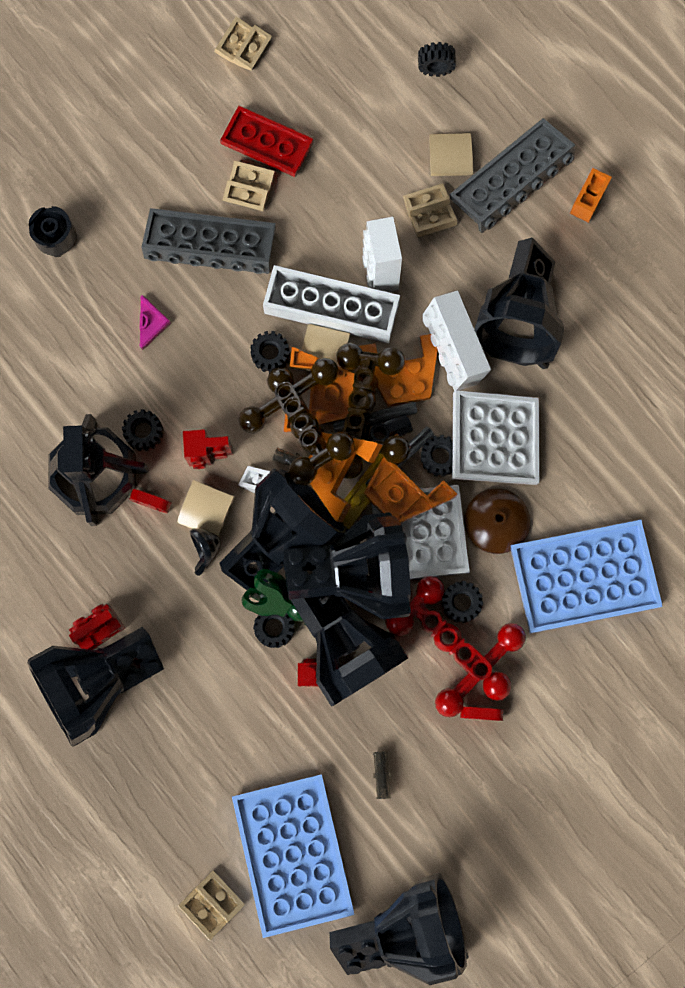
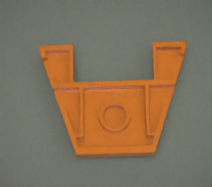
(415, 379)
(326, 402)
(332, 473)
(396, 493)

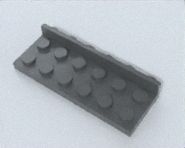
(514, 174)
(208, 241)

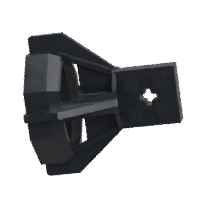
(524, 298)
(82, 460)
(297, 523)
(345, 567)
(339, 633)
(100, 675)
(414, 935)

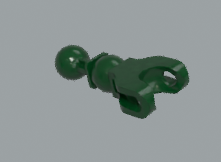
(271, 596)

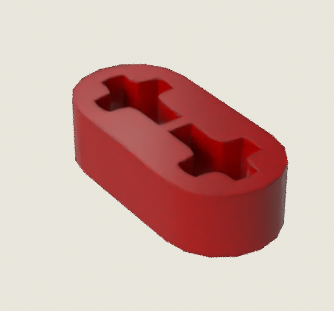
(150, 501)
(482, 713)

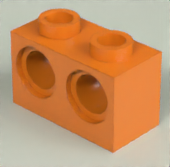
(590, 195)

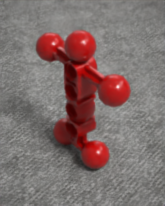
(495, 685)

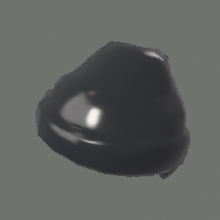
(207, 546)

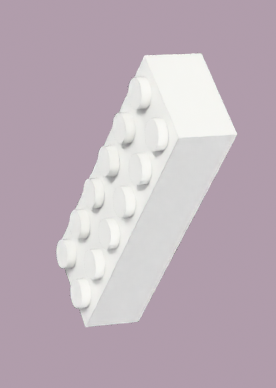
(331, 304)

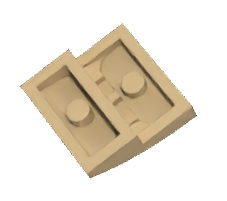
(242, 44)
(451, 154)
(249, 186)
(430, 210)
(323, 342)
(205, 508)
(211, 905)

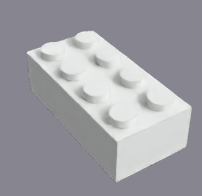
(382, 255)
(456, 341)

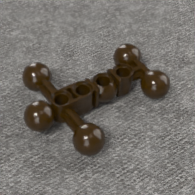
(390, 362)
(303, 424)

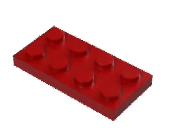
(266, 141)

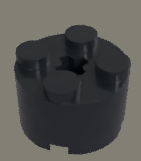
(52, 231)

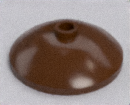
(488, 533)

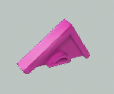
(151, 322)

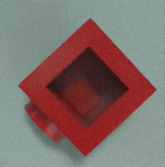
(307, 673)

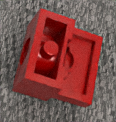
(200, 448)
(103, 619)

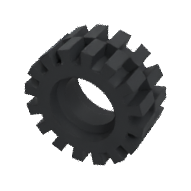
(436, 59)
(270, 339)
(142, 417)
(428, 461)
(462, 588)
(274, 641)

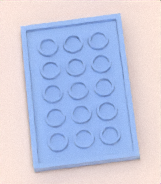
(585, 576)
(292, 856)

